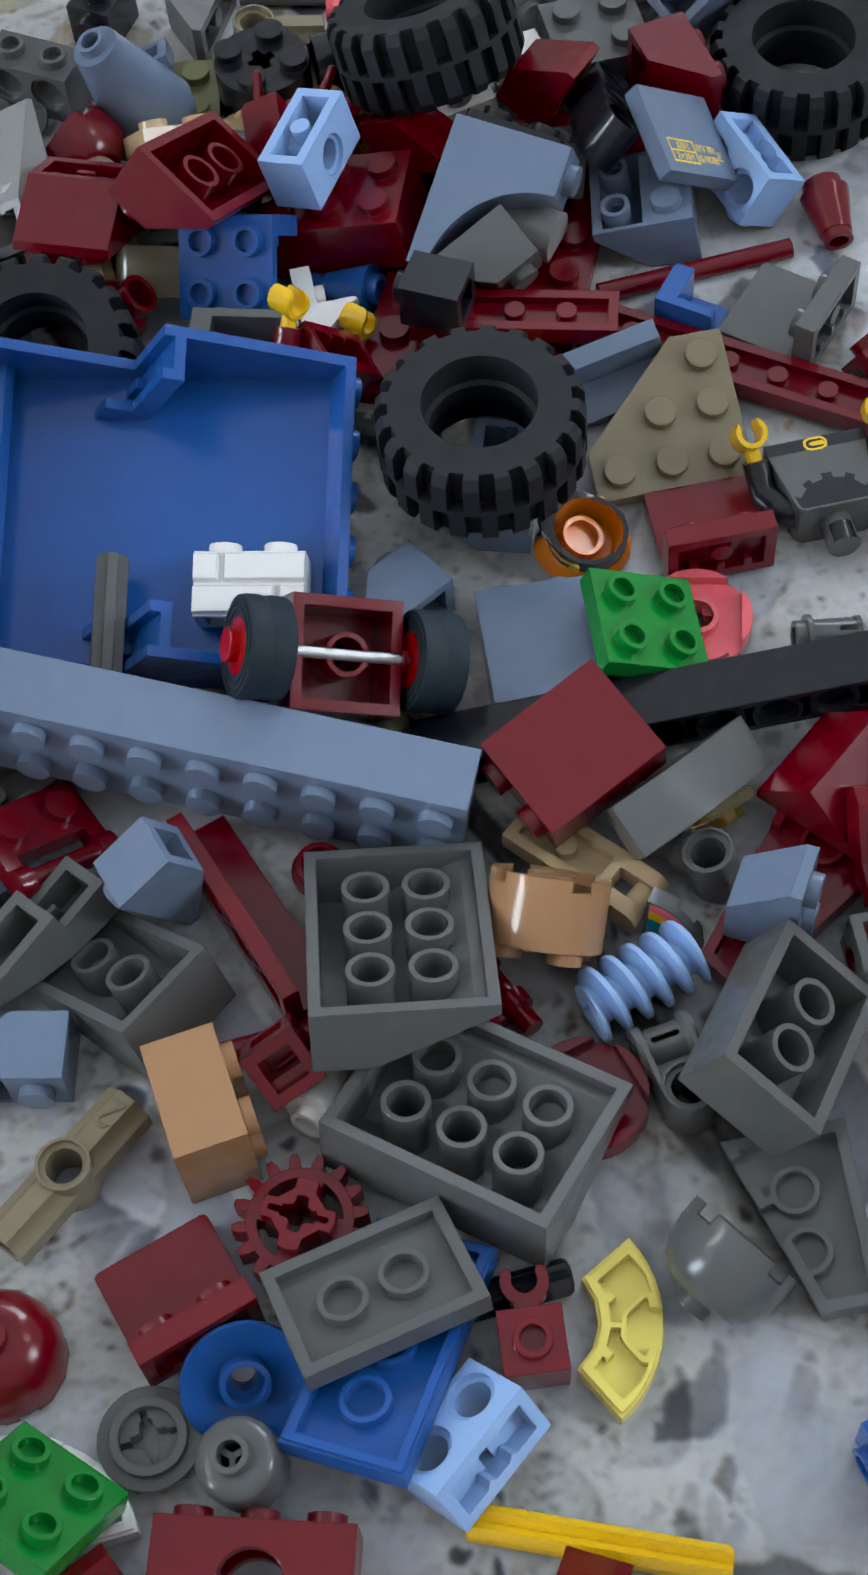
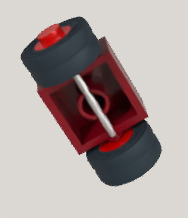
(344, 655)

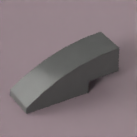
(687, 788)
(49, 927)

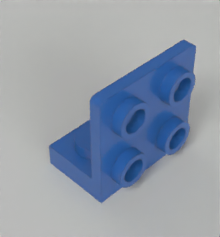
(231, 262)

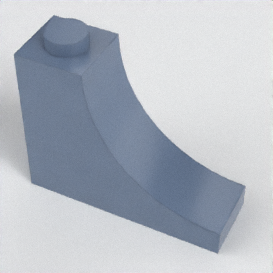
(489, 168)

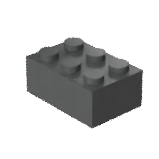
(779, 1039)

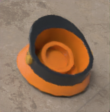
(583, 535)

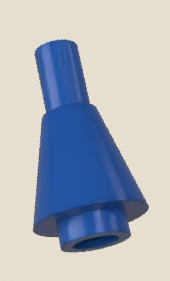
(359, 281)

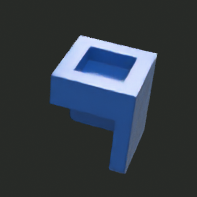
(677, 302)

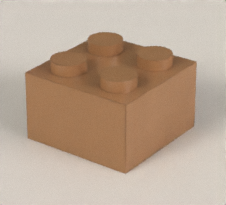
(205, 1111)

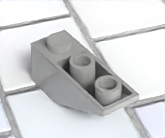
(19, 154)

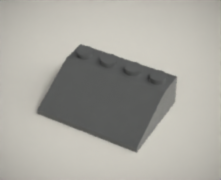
(396, 951)
(488, 1127)

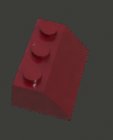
(190, 177)

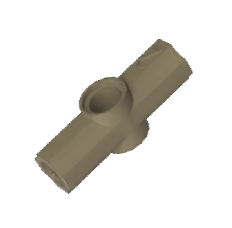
(95, 1145)

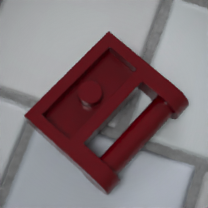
(41, 826)

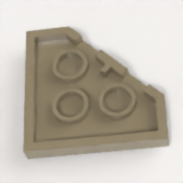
(671, 424)

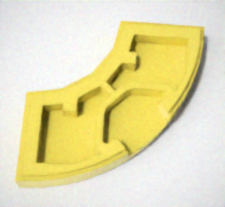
(628, 1330)

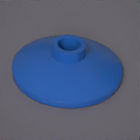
(212, 1394)

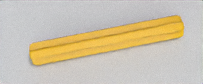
(644, 1549)

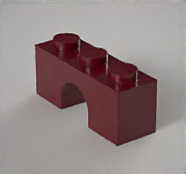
(205, 1544)

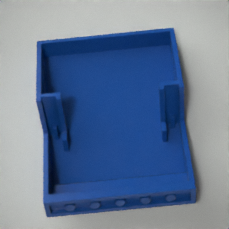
(159, 462)

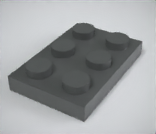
(375, 1292)

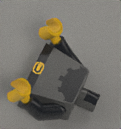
(811, 483)

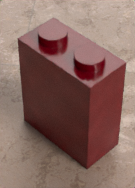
(571, 754)

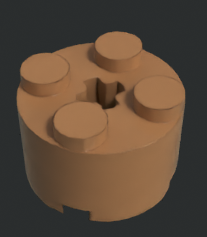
(548, 913)

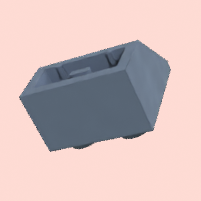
(643, 215)

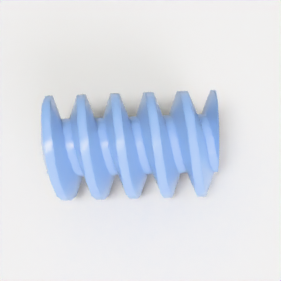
(639, 976)

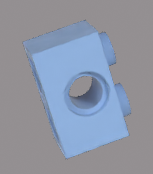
(309, 148)

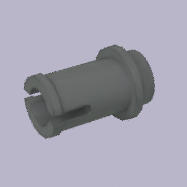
(815, 629)

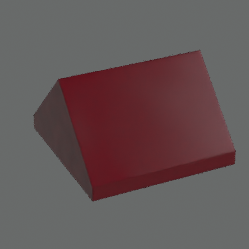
(815, 773)

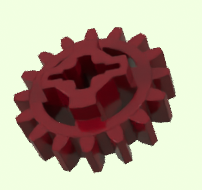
(285, 1202)

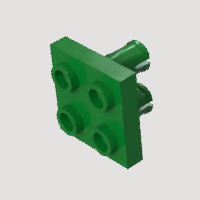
(641, 622)
(50, 1503)

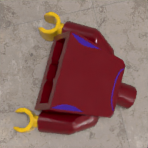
(359, 323)

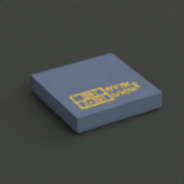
(681, 138)

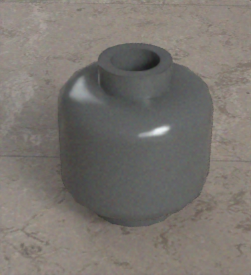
(241, 1464)

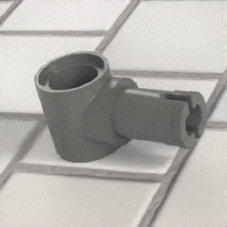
(695, 849)

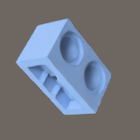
(763, 171)
(475, 1444)

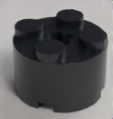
(271, 50)

